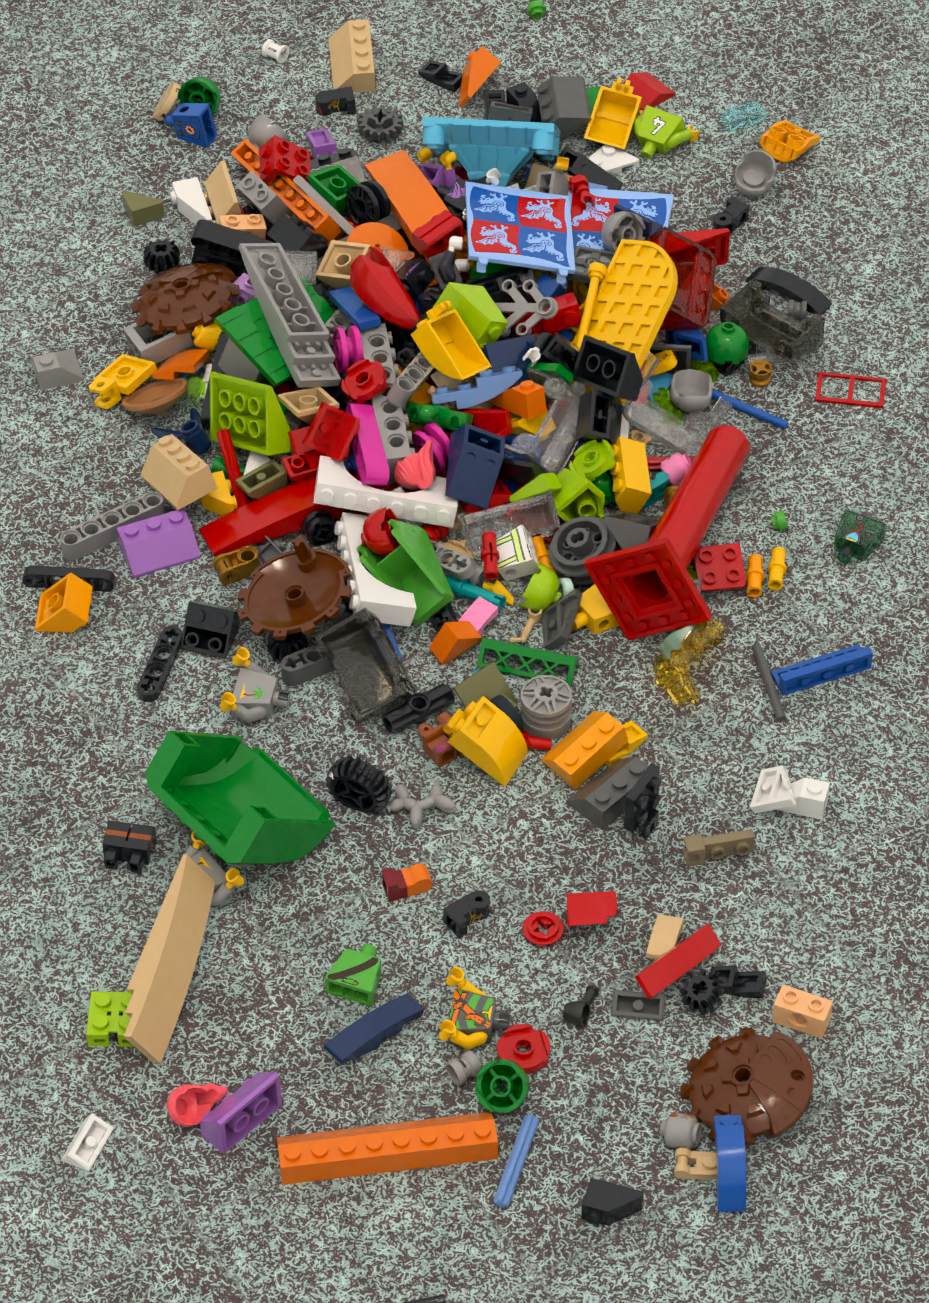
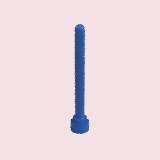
(751, 410)

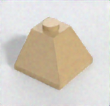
(337, 262)
(306, 402)

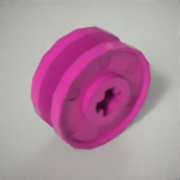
(347, 348)
(440, 444)

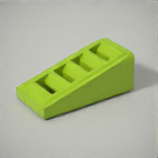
(537, 487)

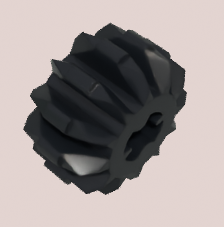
(161, 255)
(280, 648)
(702, 982)

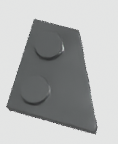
(559, 619)

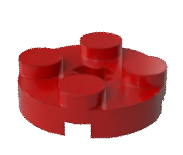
(363, 391)
(526, 1036)

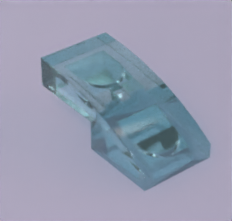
(745, 113)

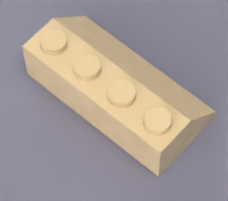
(352, 57)
(177, 472)

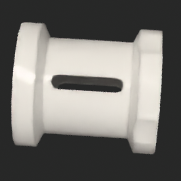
(275, 47)

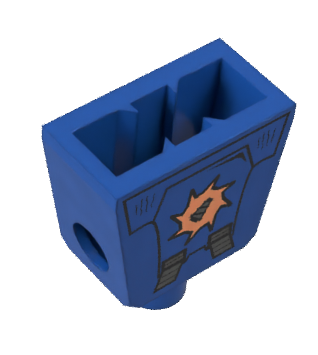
(193, 123)

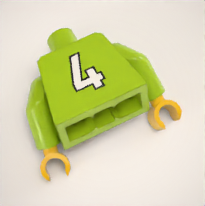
(661, 131)

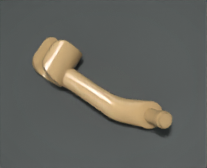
(532, 619)

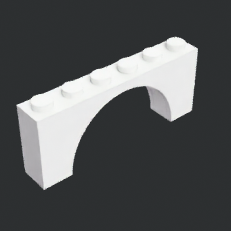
(340, 489)
(386, 602)

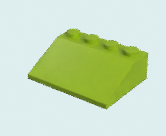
(249, 414)

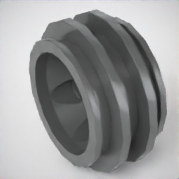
(578, 540)

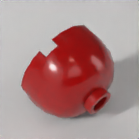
(378, 533)

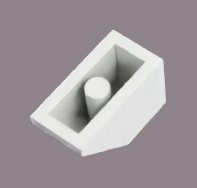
(810, 798)

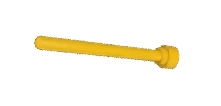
(596, 273)

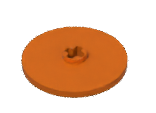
(378, 236)

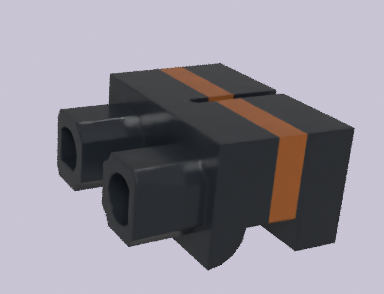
(128, 845)

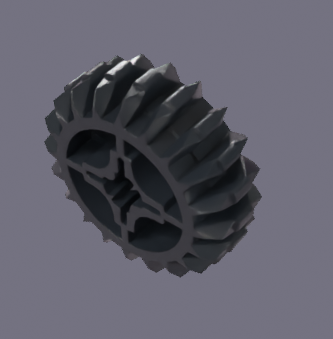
(359, 785)

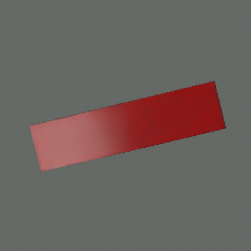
(270, 516)

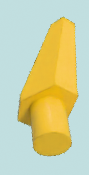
(499, 589)

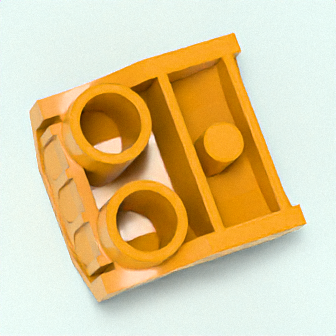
(787, 141)

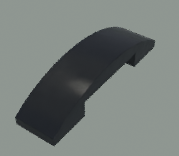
(792, 287)

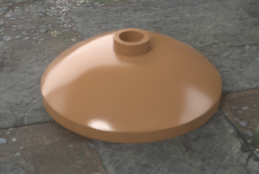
(155, 396)

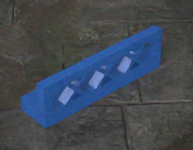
(822, 669)

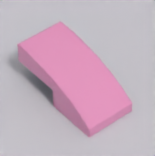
(480, 614)

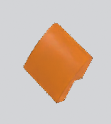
(185, 361)

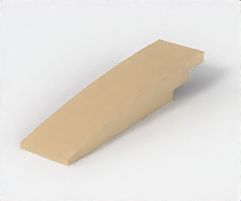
(168, 961)

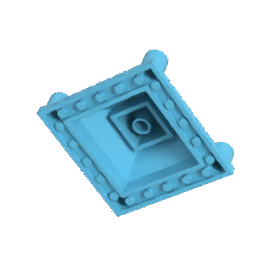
(491, 143)

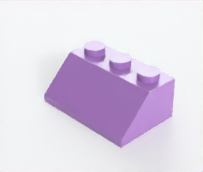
(158, 543)
(242, 1111)

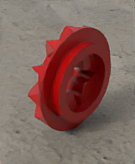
(547, 921)

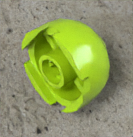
(541, 590)

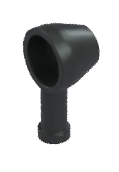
(576, 1010)

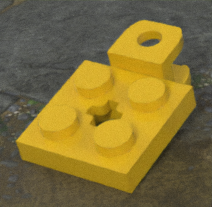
(120, 377)

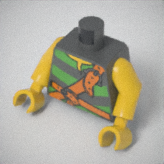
(471, 1015)

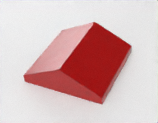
(650, 89)

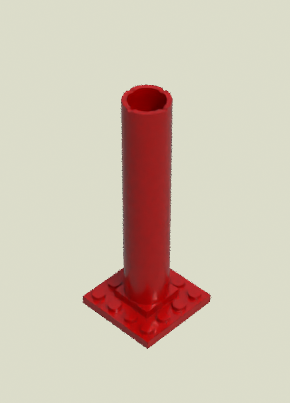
(650, 582)

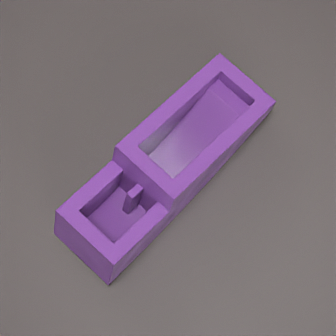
(320, 142)

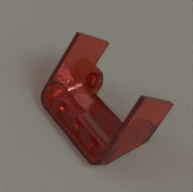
(695, 280)

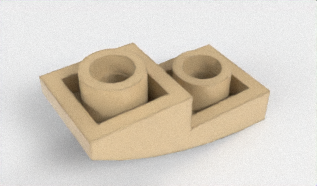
(664, 935)

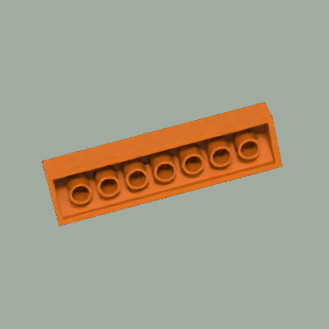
(387, 1148)

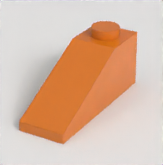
(476, 72)
(522, 399)

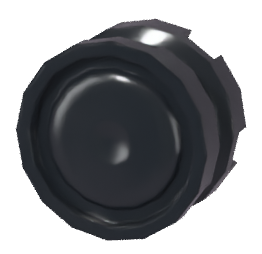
(319, 528)

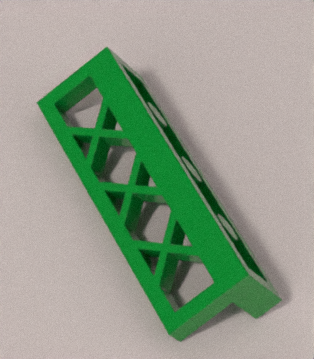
(533, 653)

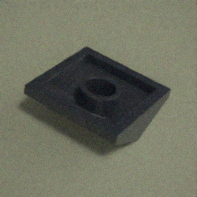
(519, 471)

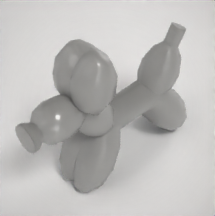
(436, 798)

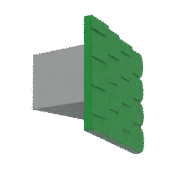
(251, 346)

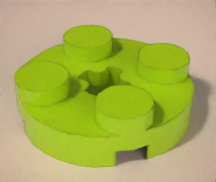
(593, 459)

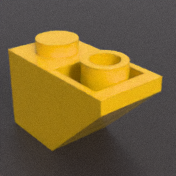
(220, 500)

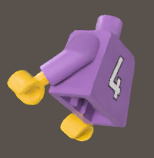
(436, 173)

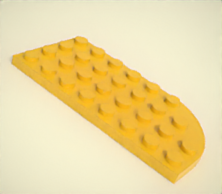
(633, 298)

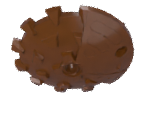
(185, 297)
(295, 591)
(770, 1099)

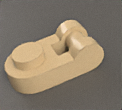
(705, 1164)

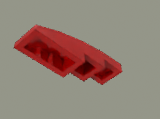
(678, 961)

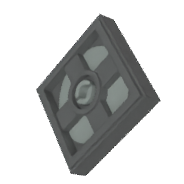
(584, 257)

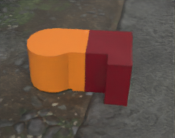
(406, 882)

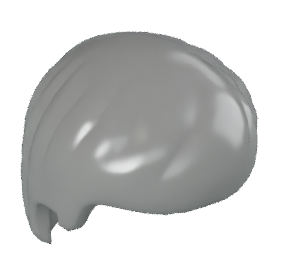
(755, 173)
(691, 390)

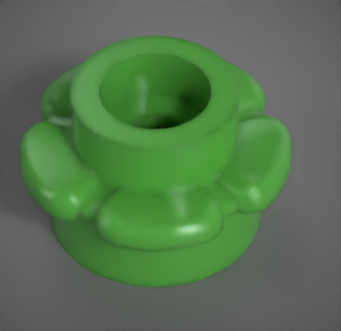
(536, 9)
(779, 521)

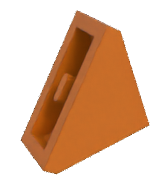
(454, 640)

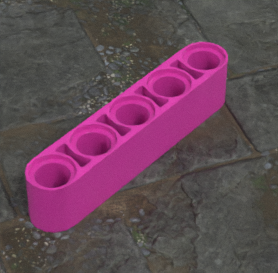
(368, 446)

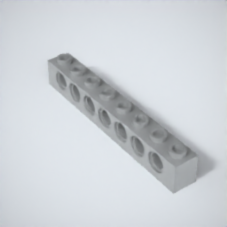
(389, 418)

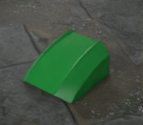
(333, 185)

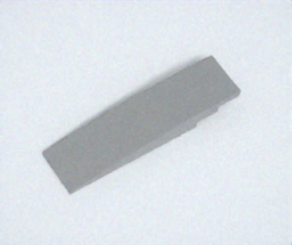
(290, 315)

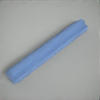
(516, 1160)

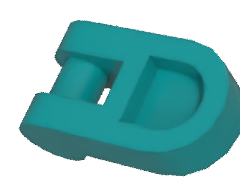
(658, 486)

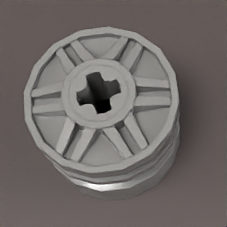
(546, 706)

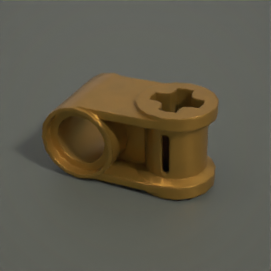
(238, 564)

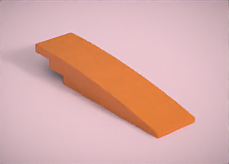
(409, 192)

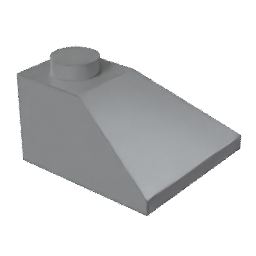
(56, 369)

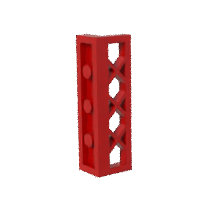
(490, 420)

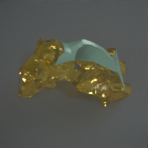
(674, 654)

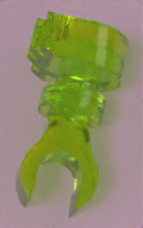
(196, 386)
(663, 401)

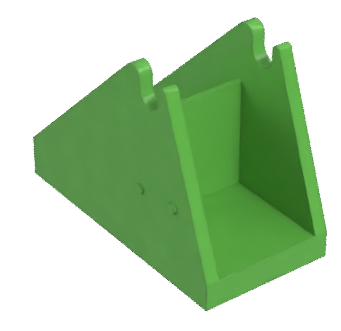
(411, 569)

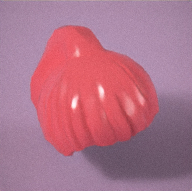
(417, 469)
(192, 1102)

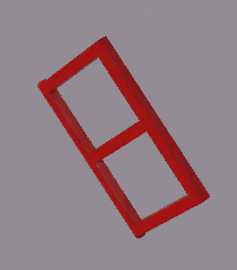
(849, 401)

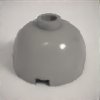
(262, 131)
(621, 226)

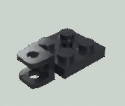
(642, 801)

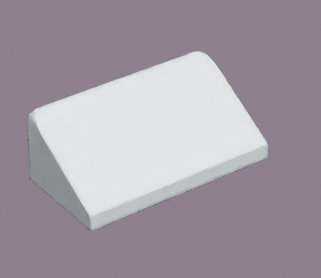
(87, 1142)

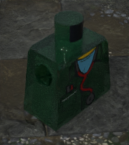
(858, 536)

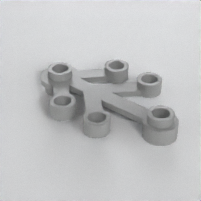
(522, 307)

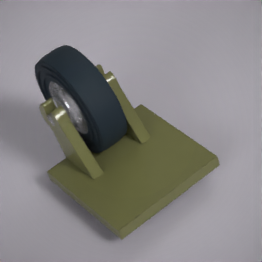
(491, 685)

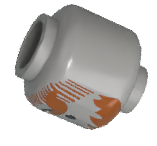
(681, 1130)

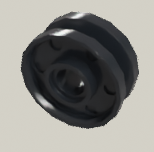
(367, 202)

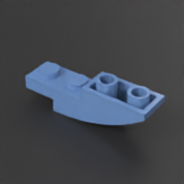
(486, 387)

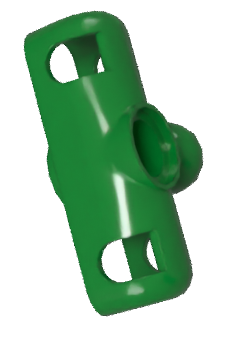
(440, 415)

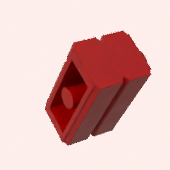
(435, 234)

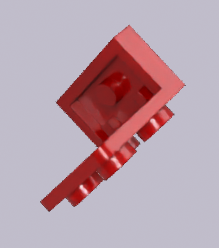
(283, 158)
(332, 432)
(719, 567)

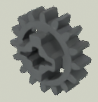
(380, 123)

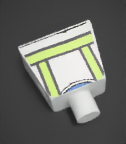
(516, 554)

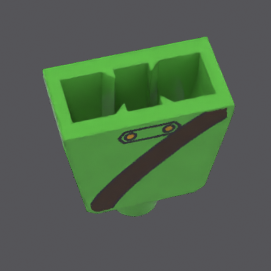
(355, 975)

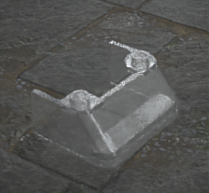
(665, 427)
(557, 434)
(535, 513)

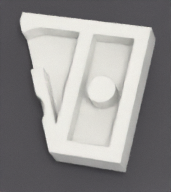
(613, 159)
(773, 791)

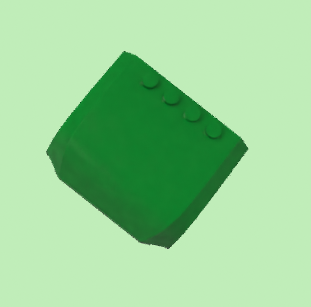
(236, 799)

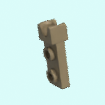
(717, 846)

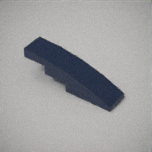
(372, 1028)

